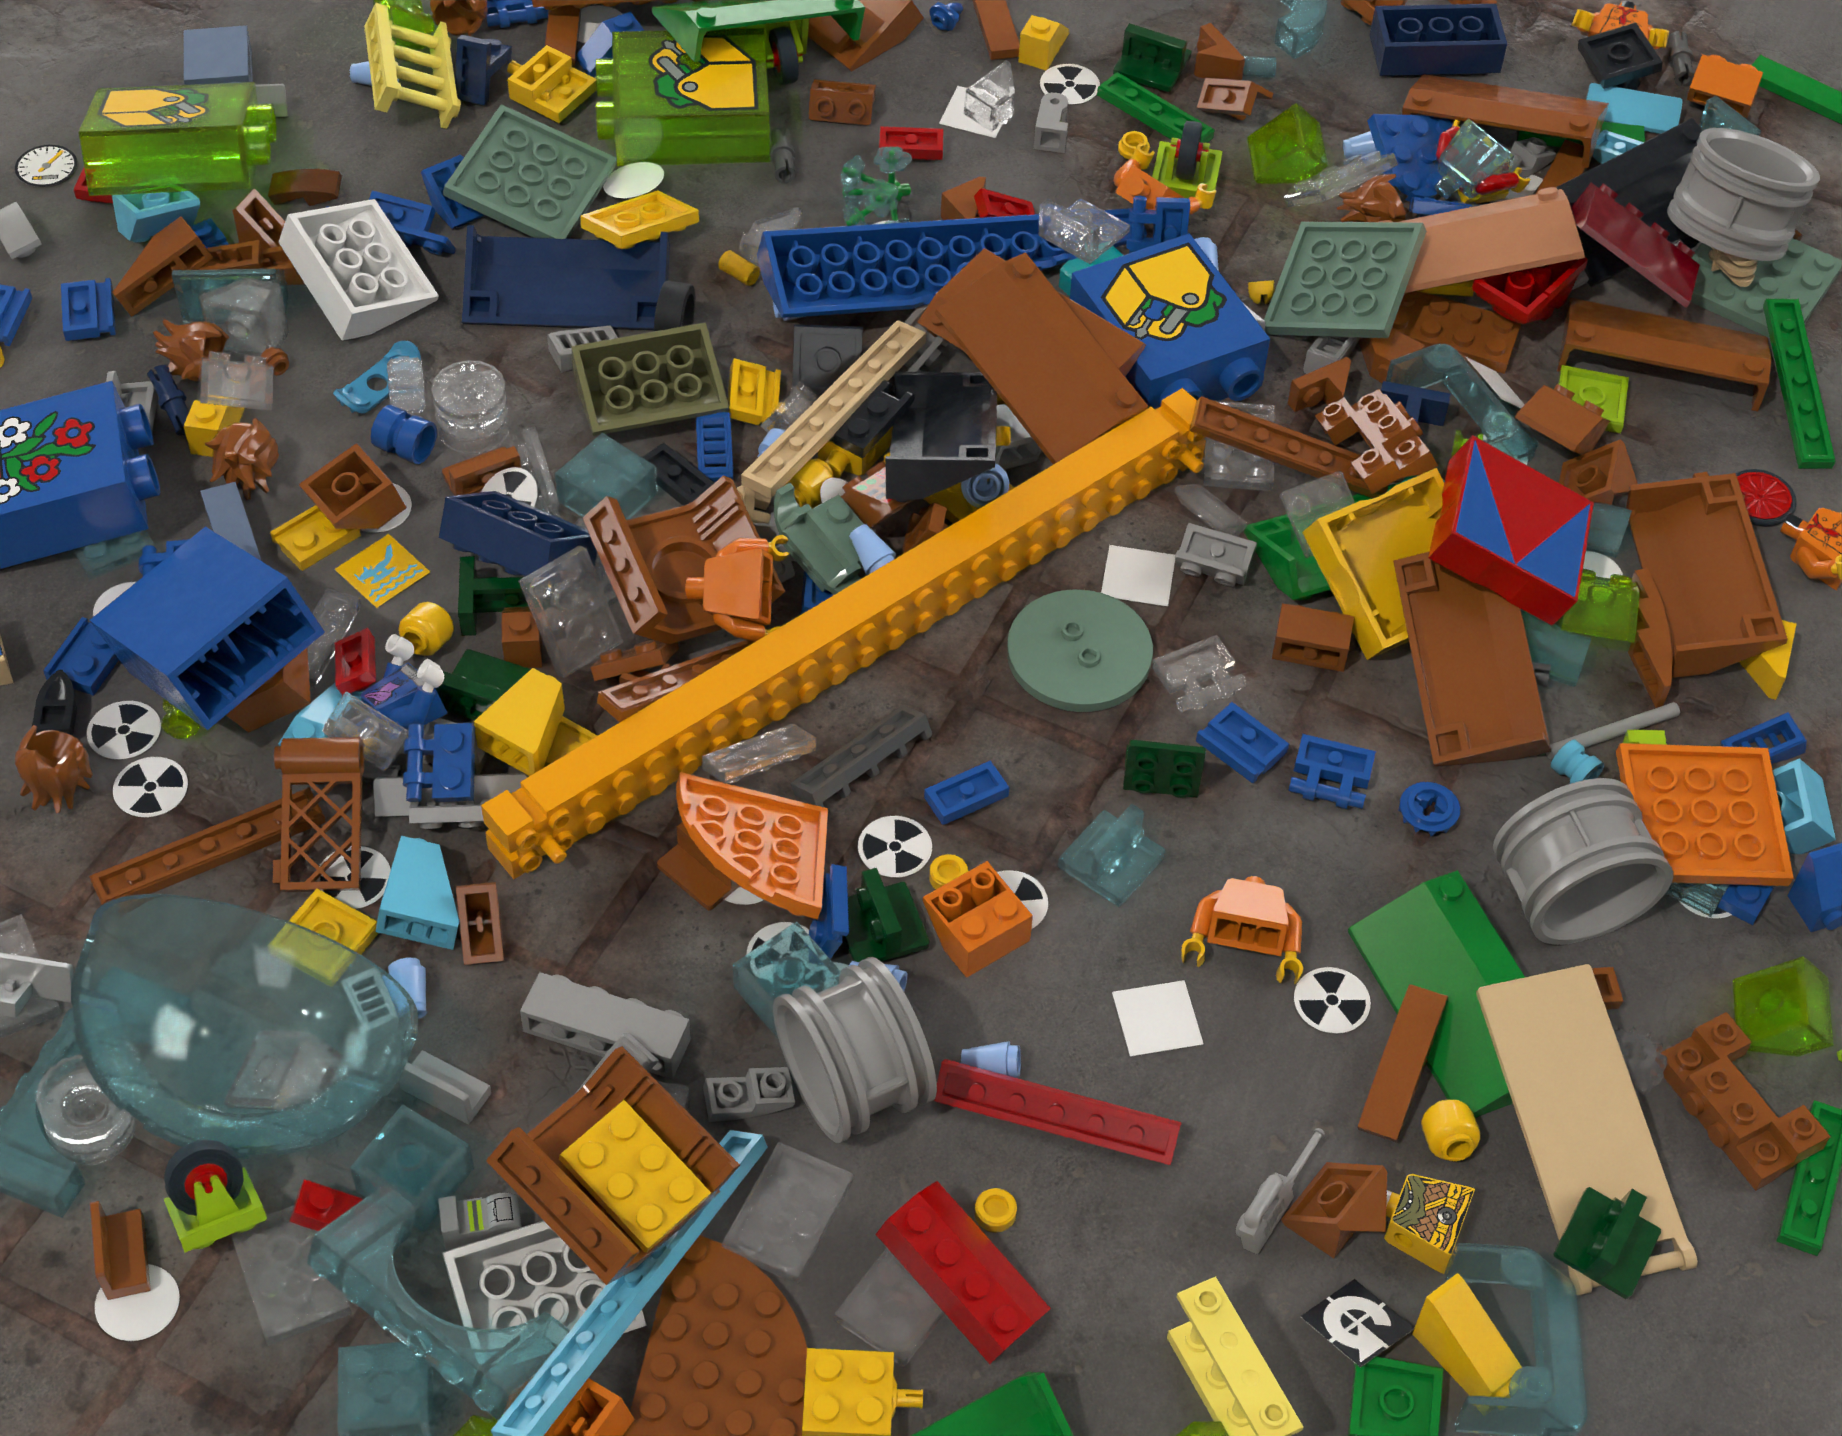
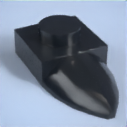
(56, 705)

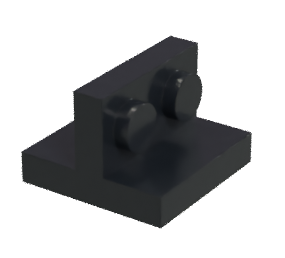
(1620, 56)
(824, 354)

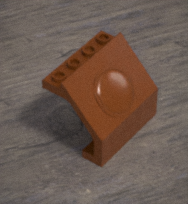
(657, 553)
(538, 1176)

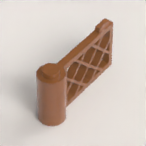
(311, 763)

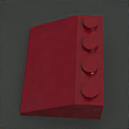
(1636, 242)

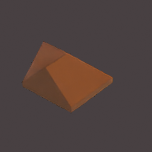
(1600, 474)
(1338, 1204)

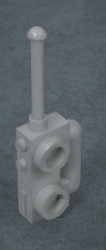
(1271, 1202)

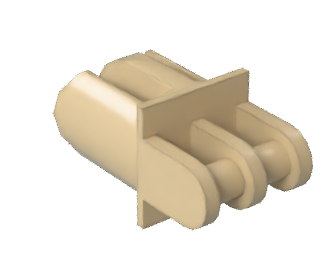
(1738, 269)

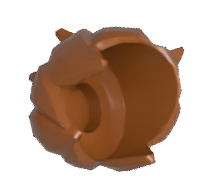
(459, 15)
(1373, 202)
(188, 345)
(244, 455)
(52, 767)

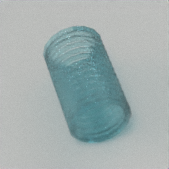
(1265, 66)

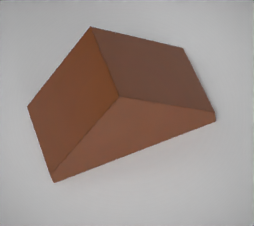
(960, 201)
(257, 221)
(480, 923)

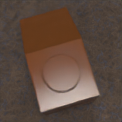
(1380, 351)
(521, 637)

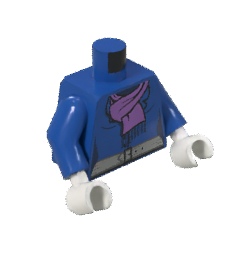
(404, 692)

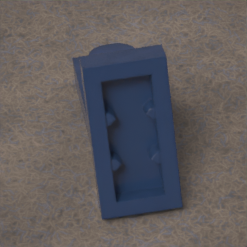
(475, 64)
(1420, 403)

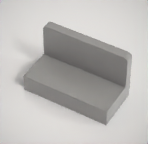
(444, 1087)

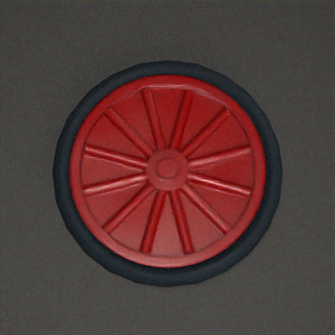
(1767, 497)

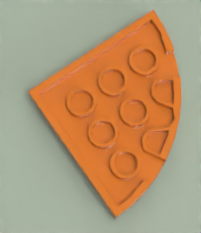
(758, 840)

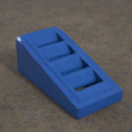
(714, 427)
(1784, 725)

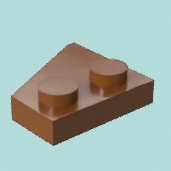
(924, 525)
(642, 656)

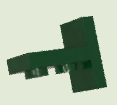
(484, 595)

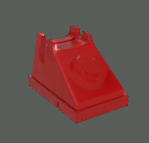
(1530, 292)

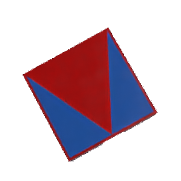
(1512, 530)

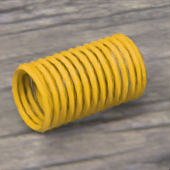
(734, 264)

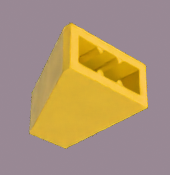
(523, 722)
(1465, 1340)

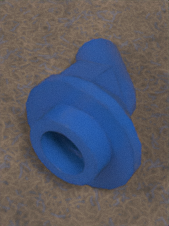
(945, 16)

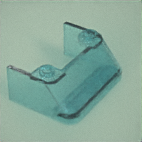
(1482, 403)
(1543, 1397)

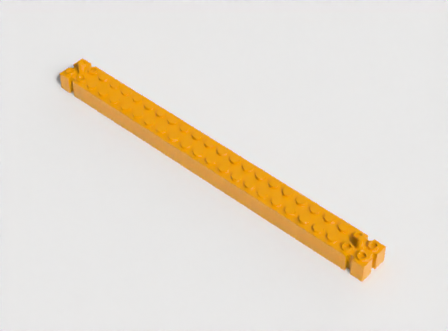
(838, 637)

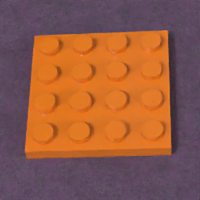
(1710, 811)

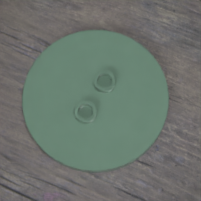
(1079, 650)

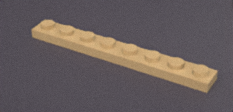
(832, 409)

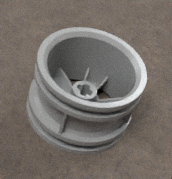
(1743, 194)
(1582, 861)
(855, 1049)

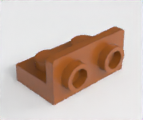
(841, 102)

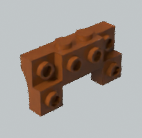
(1387, 431)
(1731, 1108)

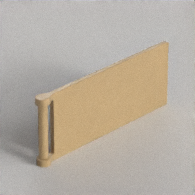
(1578, 1103)

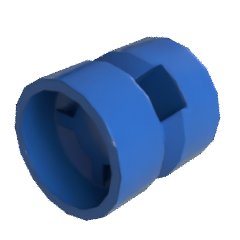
(403, 434)

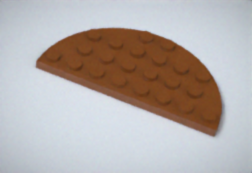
(721, 1353)

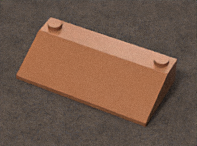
(1495, 239)

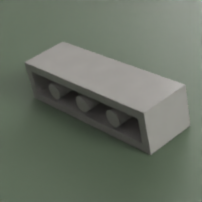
(595, 1020)

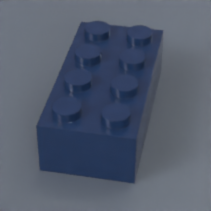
(1438, 39)
(509, 532)

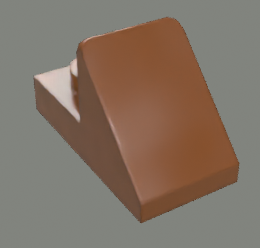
(1217, 56)
(1322, 384)

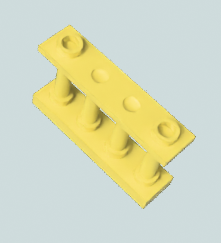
(385, 69)
(1229, 1366)

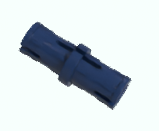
(170, 397)

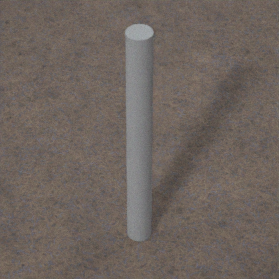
(1620, 727)

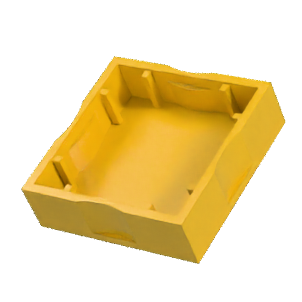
(1358, 553)

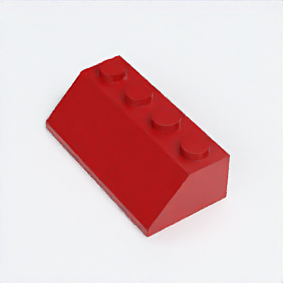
(962, 1271)

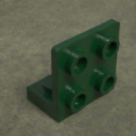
(477, 683)
(1163, 768)

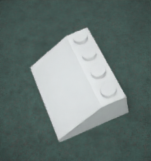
(355, 267)
(520, 1277)

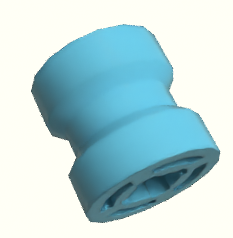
(1575, 763)

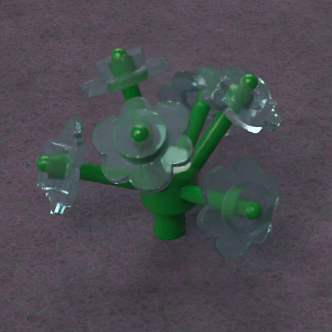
(880, 194)

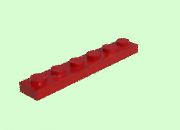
(1057, 1111)

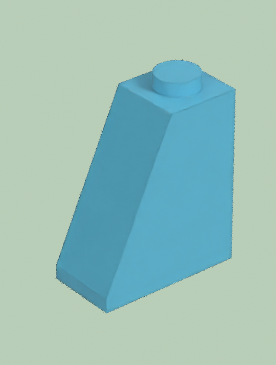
(419, 896)

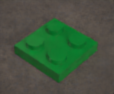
(1395, 1399)

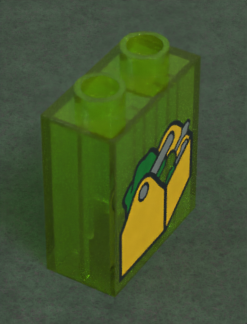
(685, 109)
(175, 138)

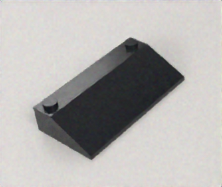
(1645, 179)
(942, 435)

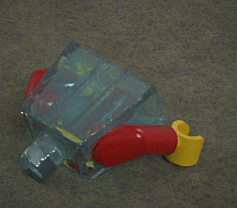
(1474, 163)

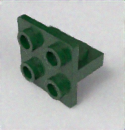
(1152, 57)
(883, 920)
(1608, 1240)

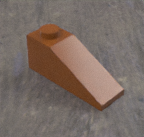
(151, 274)

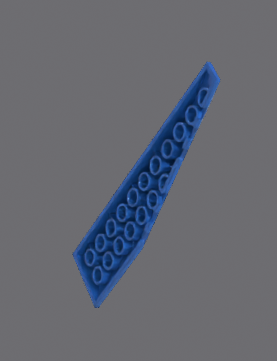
(892, 262)

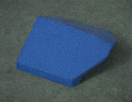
(450, 211)

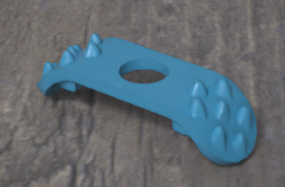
(358, 394)

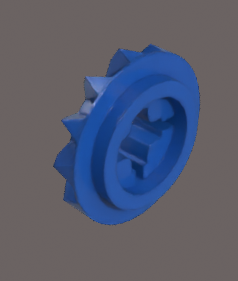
(1422, 795)

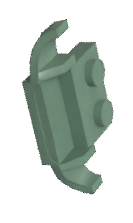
(819, 538)

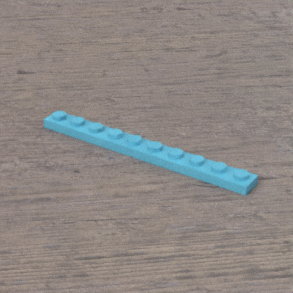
(615, 1310)

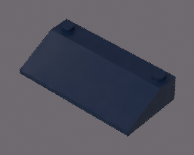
(562, 282)

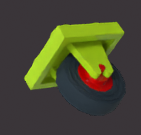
(784, 47)
(1187, 162)
(209, 1194)

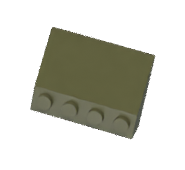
(648, 379)

